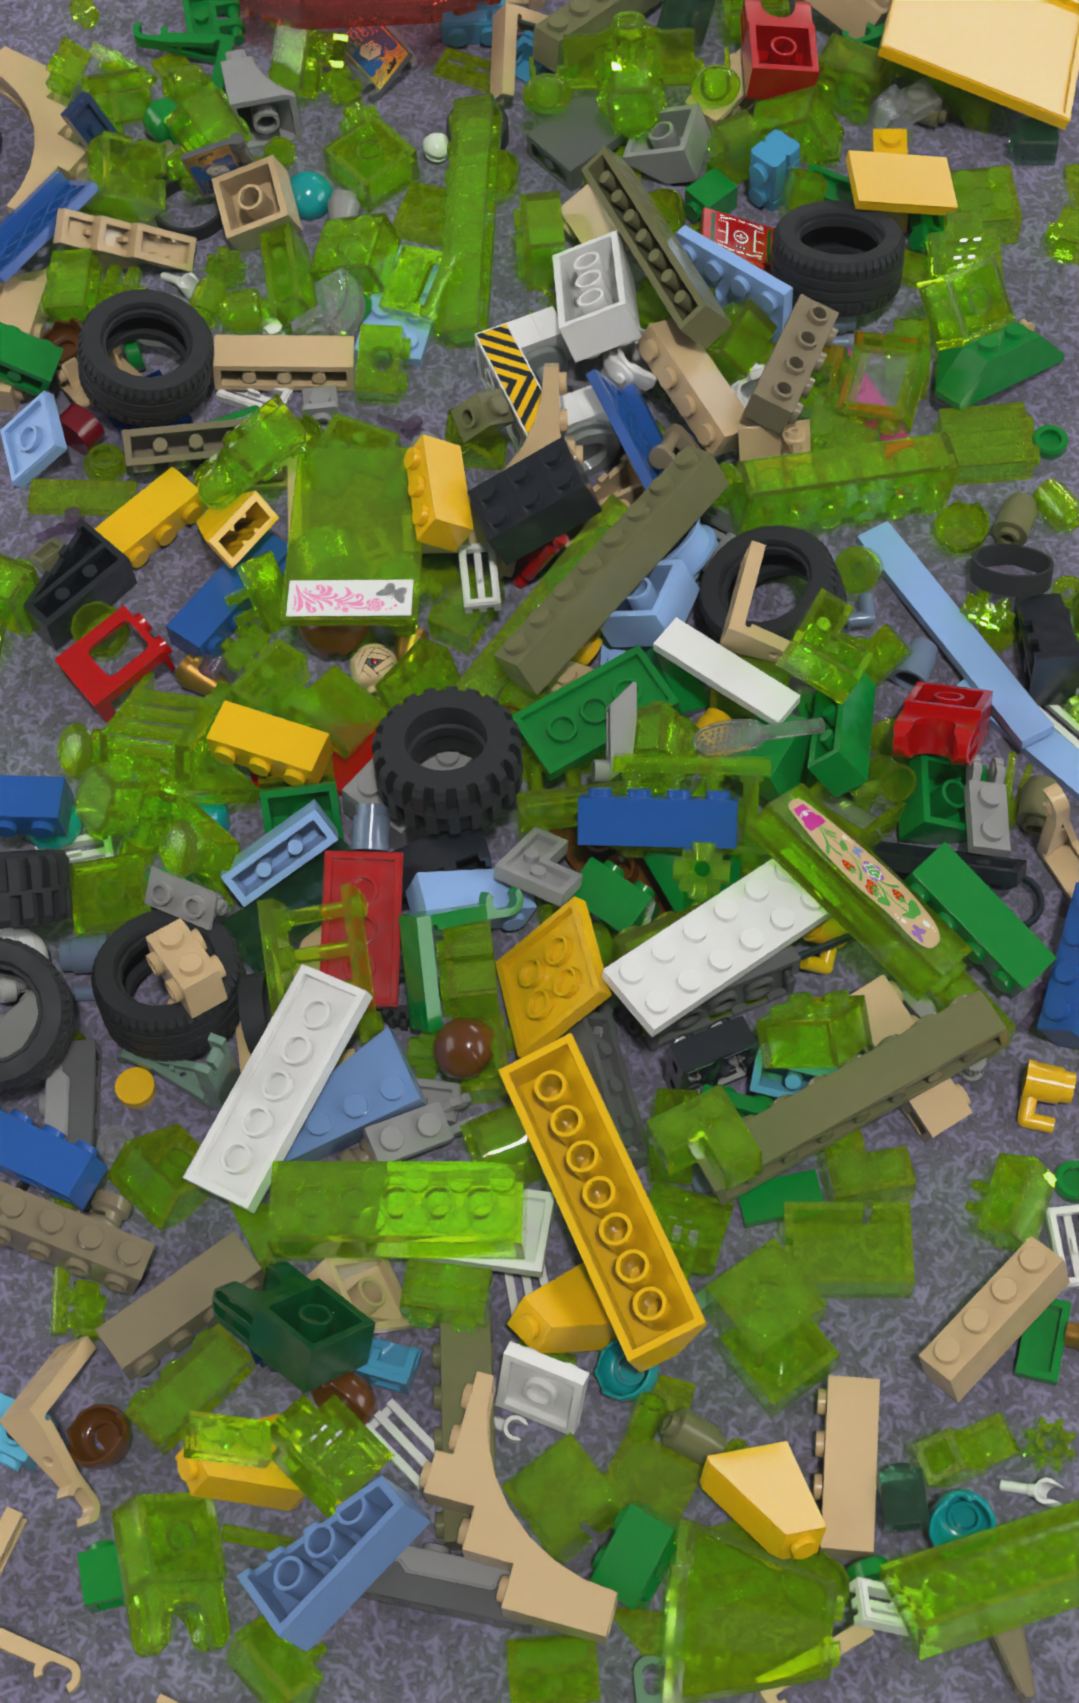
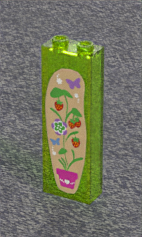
(860, 892)

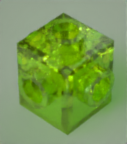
(701, 886)

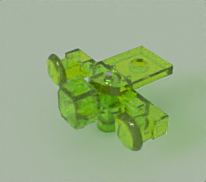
(629, 69)
(139, 793)

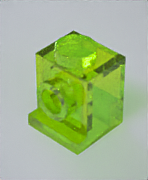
(67, 67)

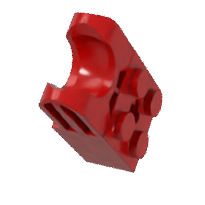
(777, 51)
(943, 722)

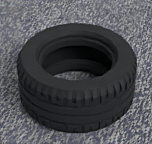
(839, 256)
(153, 317)
(786, 553)
(54, 1019)
(161, 1030)

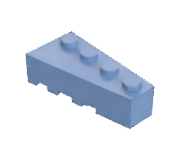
(358, 1094)
(334, 1563)

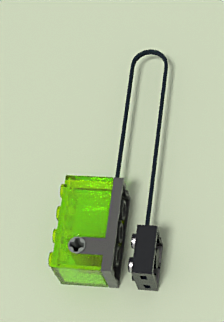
(725, 1048)

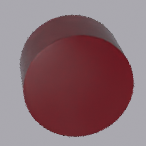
(80, 428)

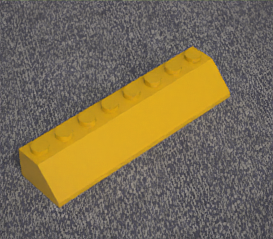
(604, 1203)

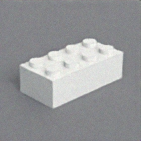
(596, 297)

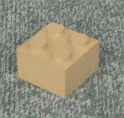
(255, 202)

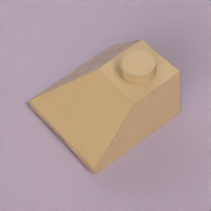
(368, 1286)

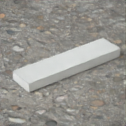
(726, 672)

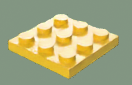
(552, 978)

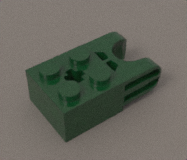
(296, 1325)

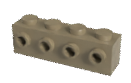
(791, 364)
(174, 444)
(72, 1240)
(177, 1307)

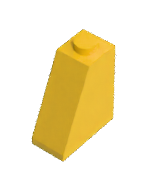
(237, 526)
(563, 1316)
(240, 1483)
(766, 1498)

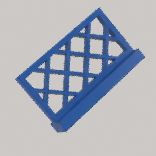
(36, 218)
(631, 422)

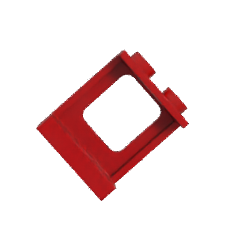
(91, 680)

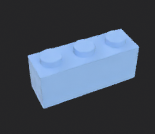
(280, 853)
(461, 888)

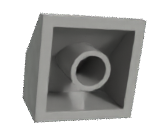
(673, 147)

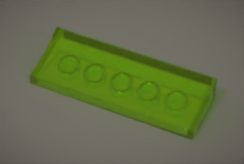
(987, 1581)

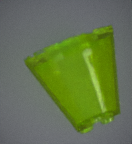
(742, 1620)

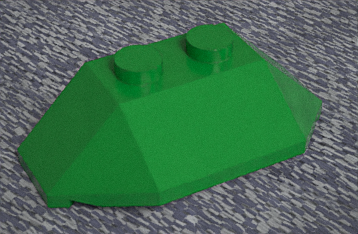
(992, 364)

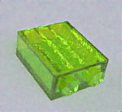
(991, 442)

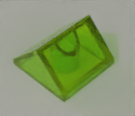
(108, 892)

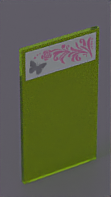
(351, 541)

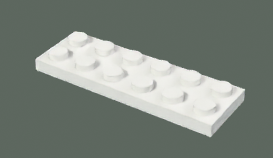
(713, 946)
(277, 1087)

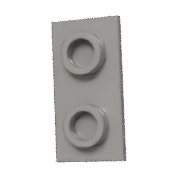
(184, 899)

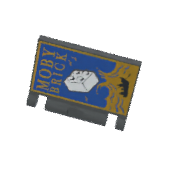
(374, 58)
(216, 160)

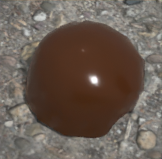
(65, 335)
(463, 1047)
(353, 1391)
(110, 1429)

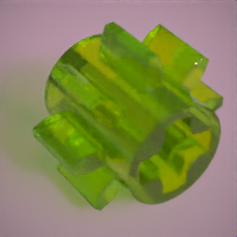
(356, 114)
(226, 266)
(421, 1055)
(1038, 1440)

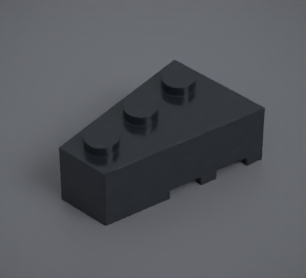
(84, 573)
(1047, 648)
(444, 853)

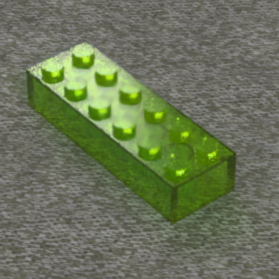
(845, 484)
(398, 1209)

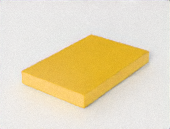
(900, 183)

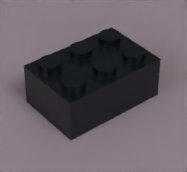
(534, 501)

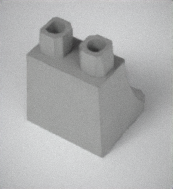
(259, 101)

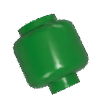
(154, 119)

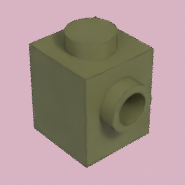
(482, 415)

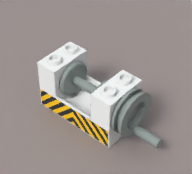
(514, 360)

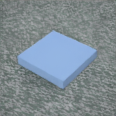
(33, 439)

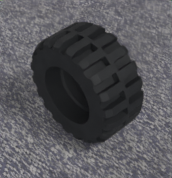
(447, 797)
(34, 887)

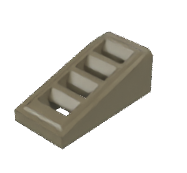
(1015, 1661)

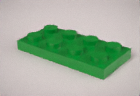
(572, 720)

